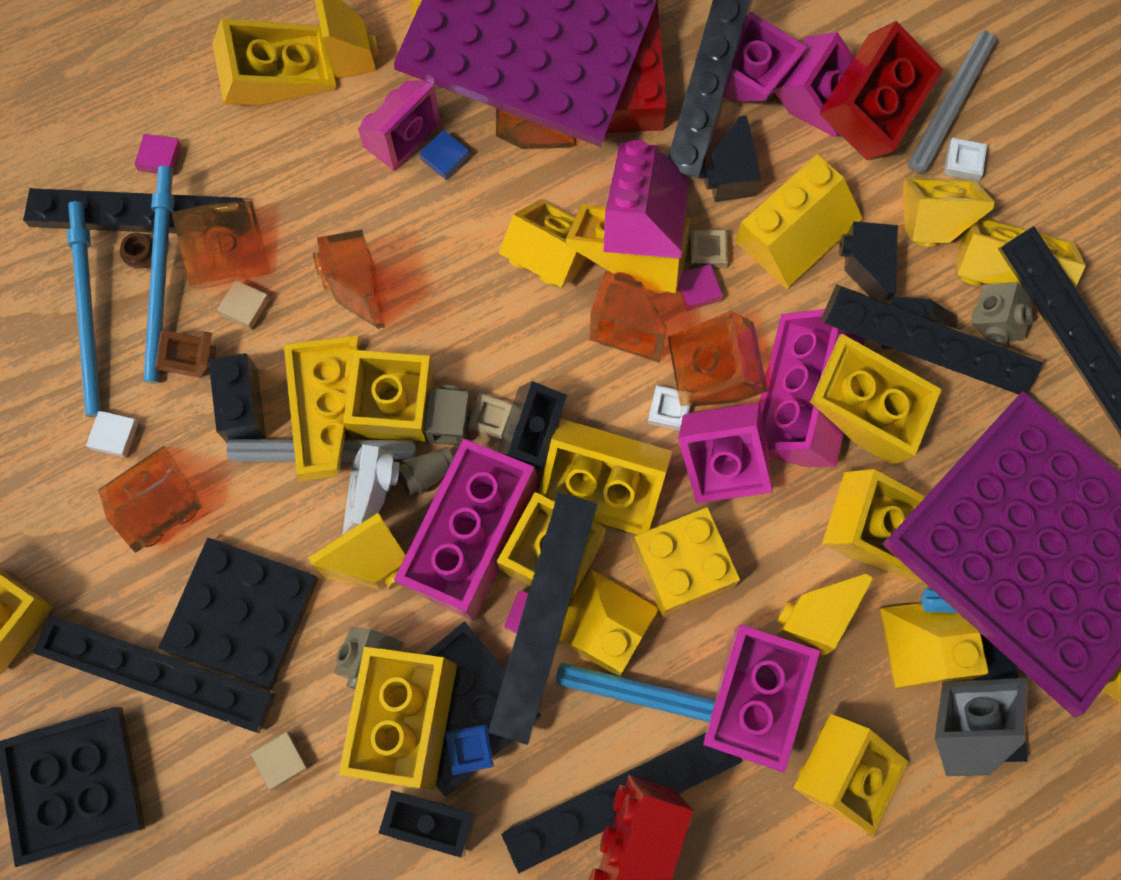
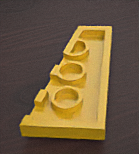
(317, 399)

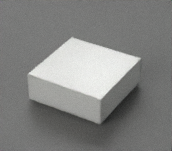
(965, 159)
(666, 409)
(112, 434)

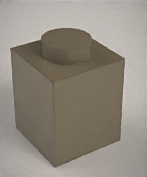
(447, 415)

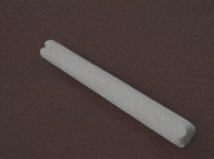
(952, 102)
(283, 450)

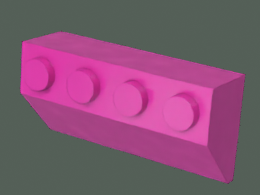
(645, 203)
(792, 424)
(467, 528)

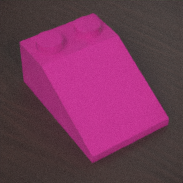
(761, 697)

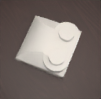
(369, 481)

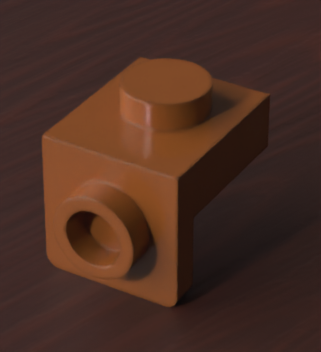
(184, 353)

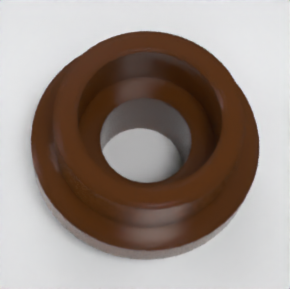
(133, 243)

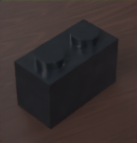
(236, 398)
(532, 424)
(427, 823)

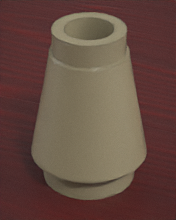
(423, 471)

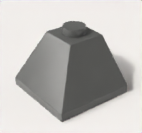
(980, 724)

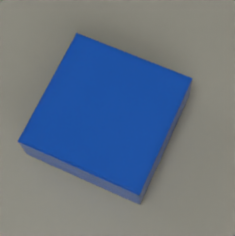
(444, 154)
(469, 750)

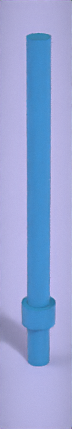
(162, 204)
(79, 240)

